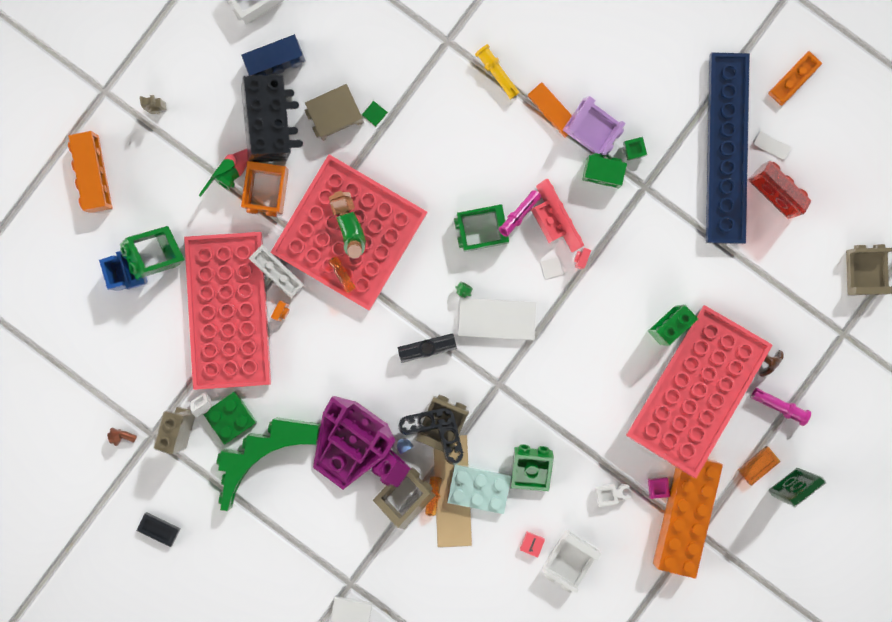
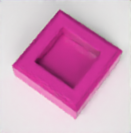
(658, 487)

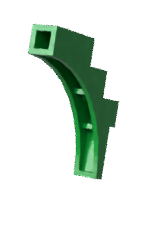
(237, 463)

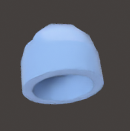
(404, 445)

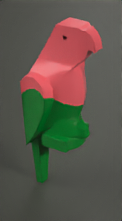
(228, 170)

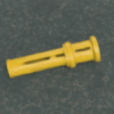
(492, 65)

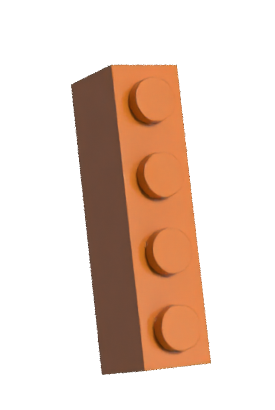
(90, 172)

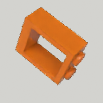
(270, 169)

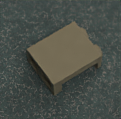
(333, 112)
(868, 270)
(174, 431)
(432, 437)

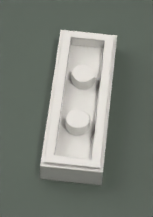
(276, 271)

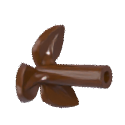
(773, 363)

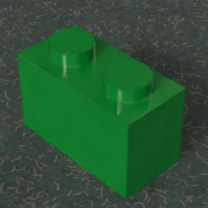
(604, 171)

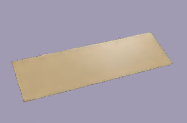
(452, 519)

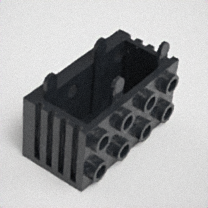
(267, 118)

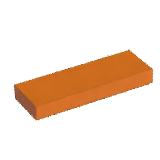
(795, 78)
(550, 107)

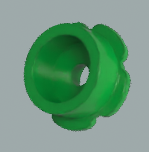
(463, 289)

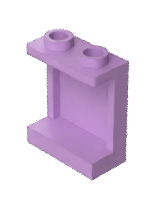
(594, 127)

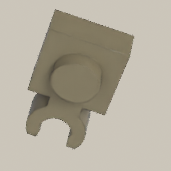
(152, 104)

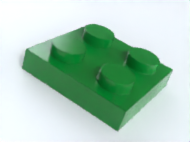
(230, 417)

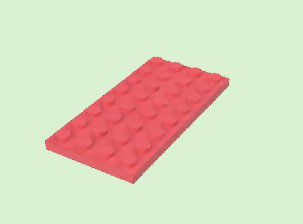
(227, 311)
(699, 391)

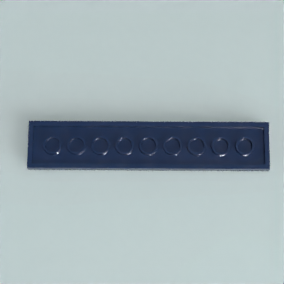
(727, 148)

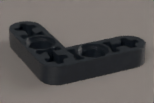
(442, 427)

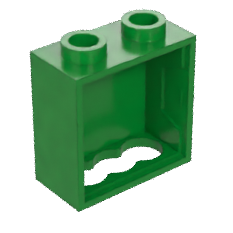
(674, 326)

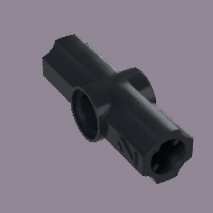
(414, 350)

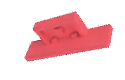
(554, 218)

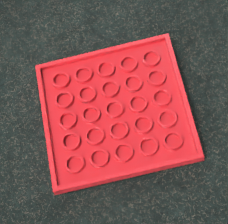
(315, 235)

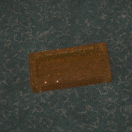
(758, 465)

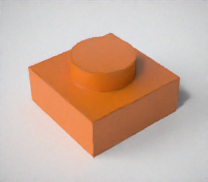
(281, 311)

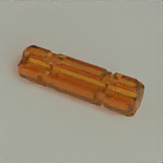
(341, 274)

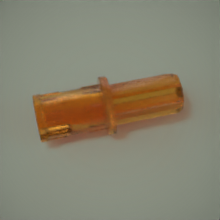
(431, 507)

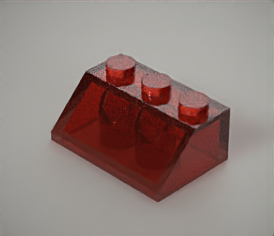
(780, 190)

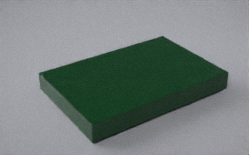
(796, 487)

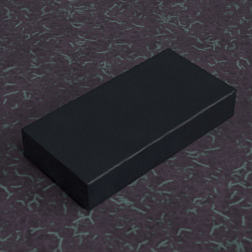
(158, 529)

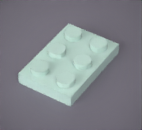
(479, 489)

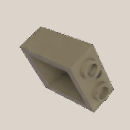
(391, 512)

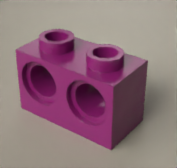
(391, 469)

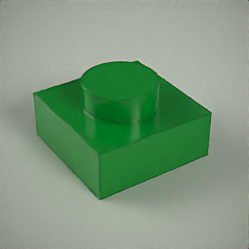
(635, 148)

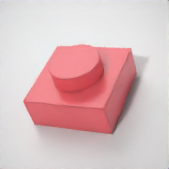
(581, 258)

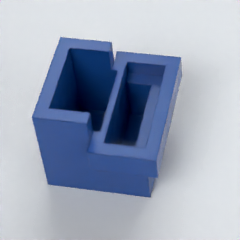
(117, 273)

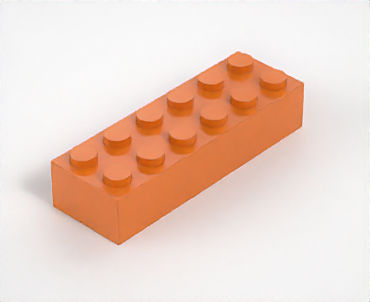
(687, 520)

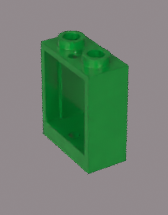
(500, 219)
(168, 245)

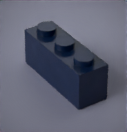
(274, 57)

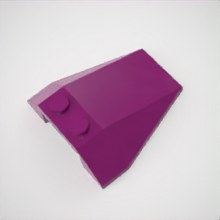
(350, 441)

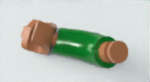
(350, 227)

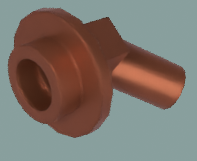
(116, 436)

